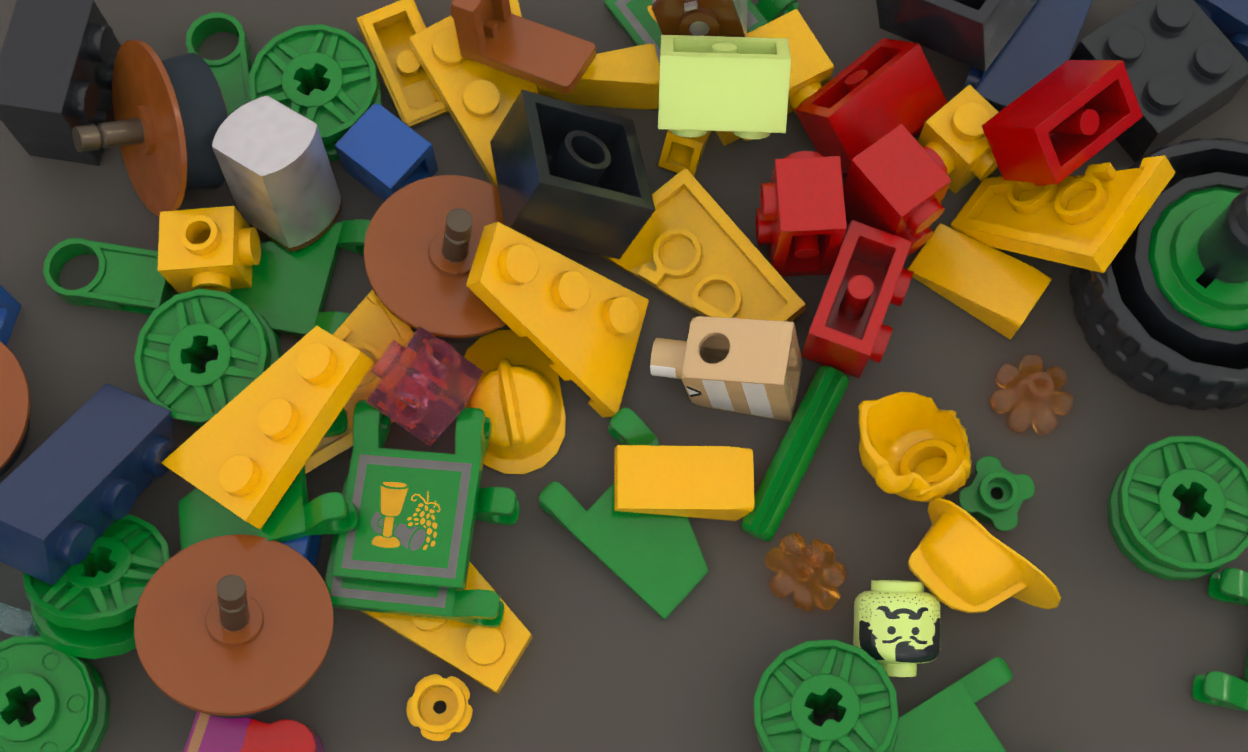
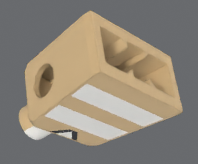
(735, 365)

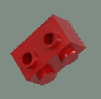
(871, 99)
(1062, 121)
(897, 187)
(802, 214)
(856, 298)

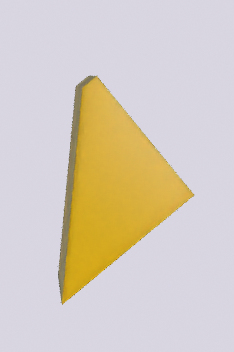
(682, 152)

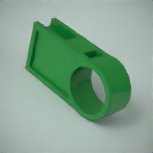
(231, 71)
(124, 280)

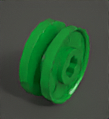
(320, 76)
(188, 332)
(1146, 508)
(96, 600)
(822, 678)
(71, 694)

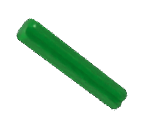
(795, 453)

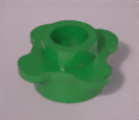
(998, 512)

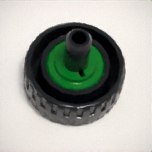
(1177, 292)

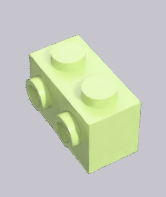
(723, 85)

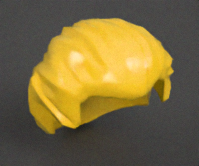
(913, 446)

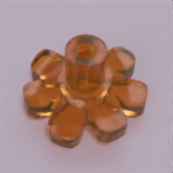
(1031, 395)
(806, 571)

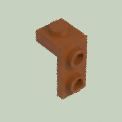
(520, 46)

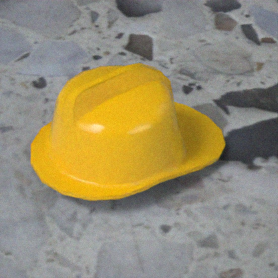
(520, 400)
(973, 568)

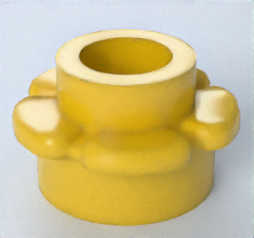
(421, 707)

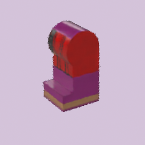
(250, 735)

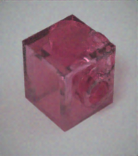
(423, 384)

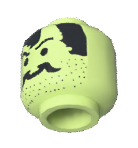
(898, 625)

